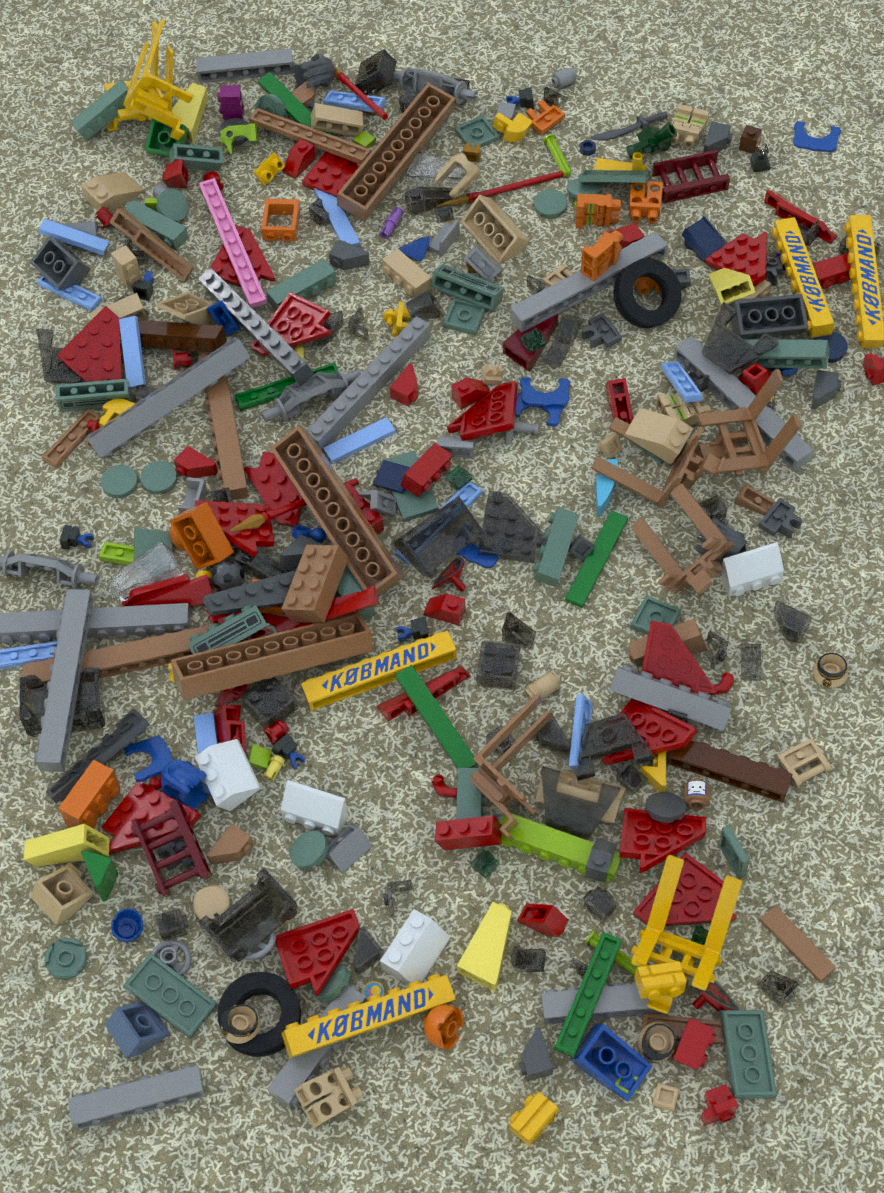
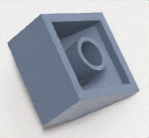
(136, 1028)

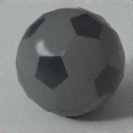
(227, 575)

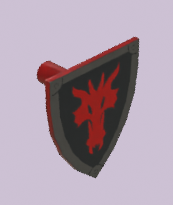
(452, 572)
(716, 997)

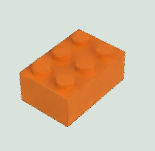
(201, 536)
(90, 796)

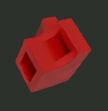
(874, 368)
(754, 377)
(720, 1105)

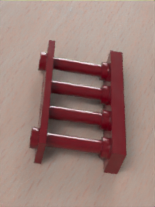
(694, 188)
(191, 850)

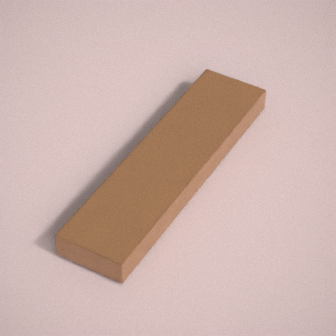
(70, 439)
(797, 944)
(679, 1023)

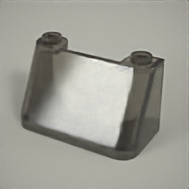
(439, 537)
(89, 705)
(250, 918)

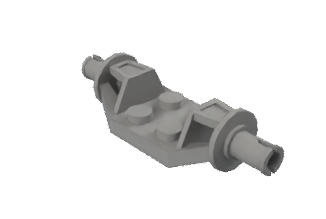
(421, 77)
(316, 385)
(63, 567)

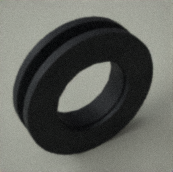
(668, 284)
(265, 984)

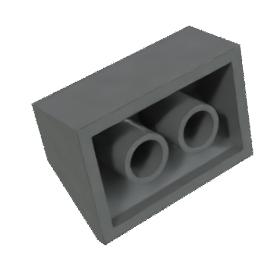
(59, 264)

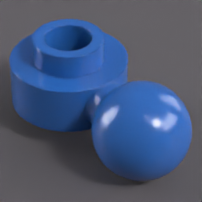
(317, 534)

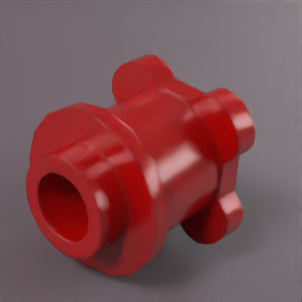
(212, 174)
(104, 216)
(181, 359)
(276, 731)

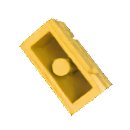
(660, 980)
(533, 1118)

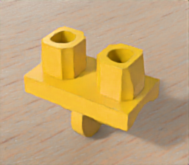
(268, 169)
(396, 318)

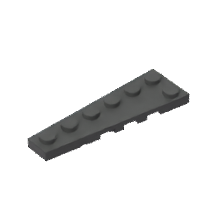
(261, 593)
(127, 729)

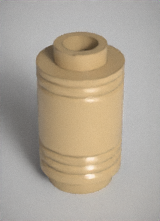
(543, 686)

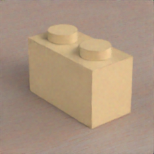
(126, 266)

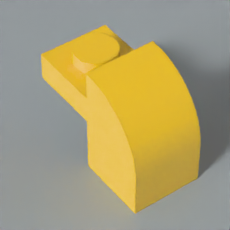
(512, 130)
(113, 409)

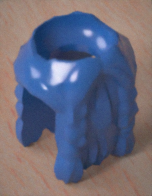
(182, 782)

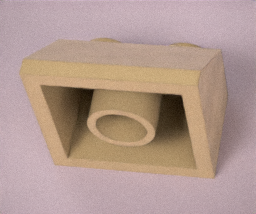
(61, 894)

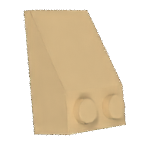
(110, 190)
(188, 308)
(659, 434)

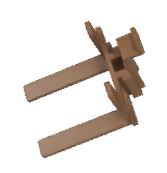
(756, 454)
(685, 469)
(702, 571)
(488, 777)

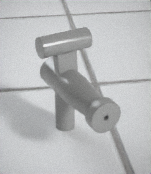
(520, 427)

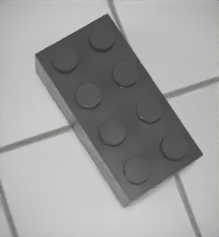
(772, 315)

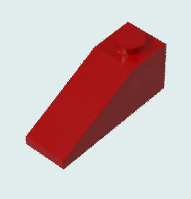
(619, 400)

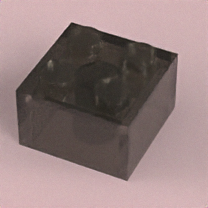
(376, 73)
(498, 665)
(269, 702)

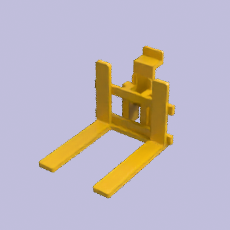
(149, 104)
(124, 114)
(655, 933)

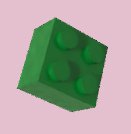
(159, 138)

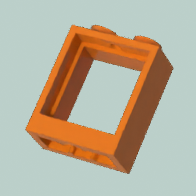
(281, 207)

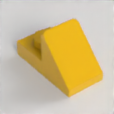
(656, 774)

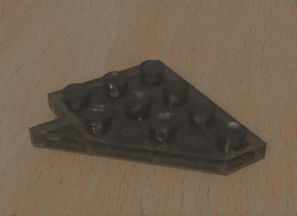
(508, 530)

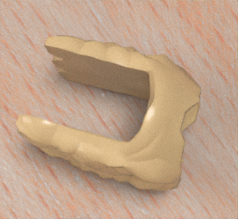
(461, 161)

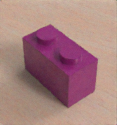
(231, 101)

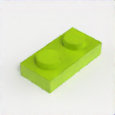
(117, 553)

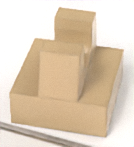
(492, 374)
(610, 445)

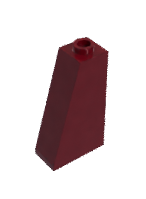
(517, 351)

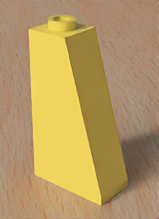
(192, 112)
(730, 285)
(65, 846)
(486, 950)

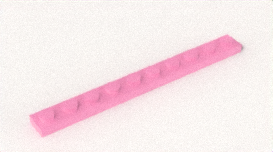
(232, 243)

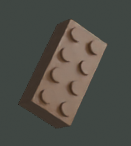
(315, 583)

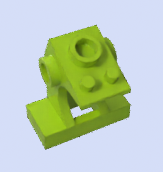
(248, 131)

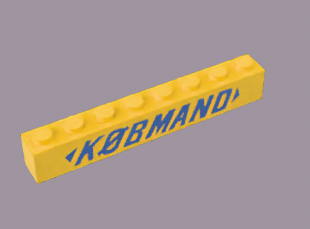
(802, 276)
(865, 281)
(378, 670)
(367, 1016)

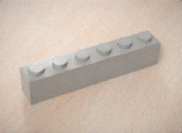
(244, 65)
(668, 696)
(614, 1002)
(306, 1066)
(136, 1097)

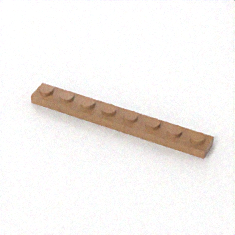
(315, 137)

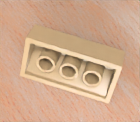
(494, 229)
(584, 789)

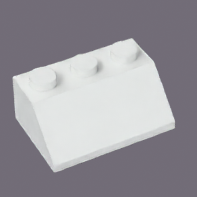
(752, 570)
(228, 774)
(314, 808)
(414, 949)

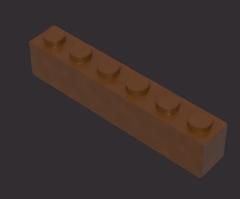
(181, 336)
(732, 769)

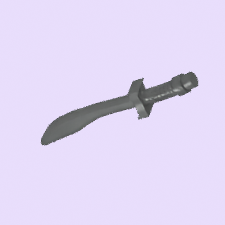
(641, 122)

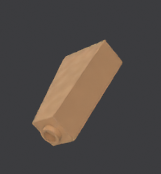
(688, 632)

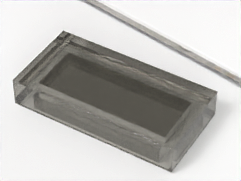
(750, 661)

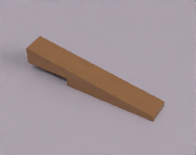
(151, 243)

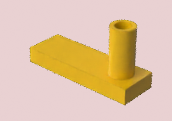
(606, 164)

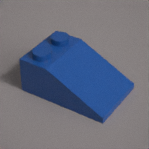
(608, 1058)

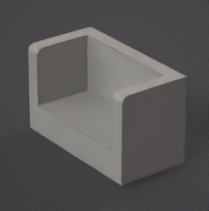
(196, 491)

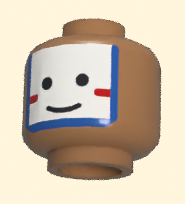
(697, 794)

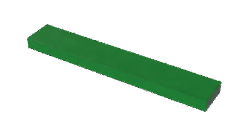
(293, 106)
(272, 390)
(596, 559)
(435, 718)
(588, 995)

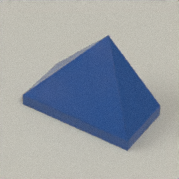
(416, 249)
(223, 317)

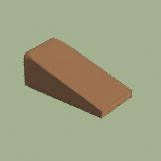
(753, 500)

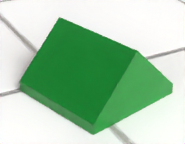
(102, 872)

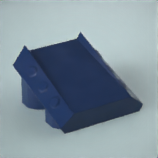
(703, 238)

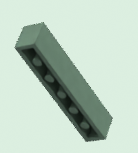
(794, 354)

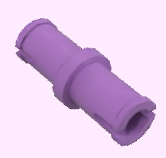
(391, 222)

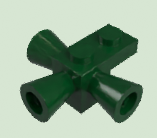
(653, 140)

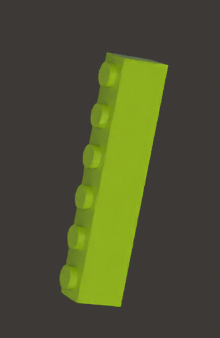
(554, 846)

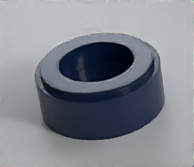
(587, 148)

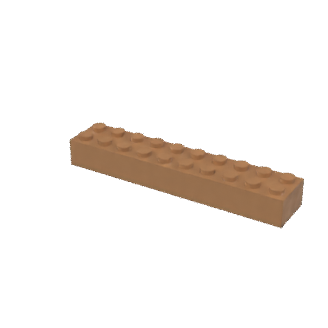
(395, 152)
(336, 510)
(271, 656)

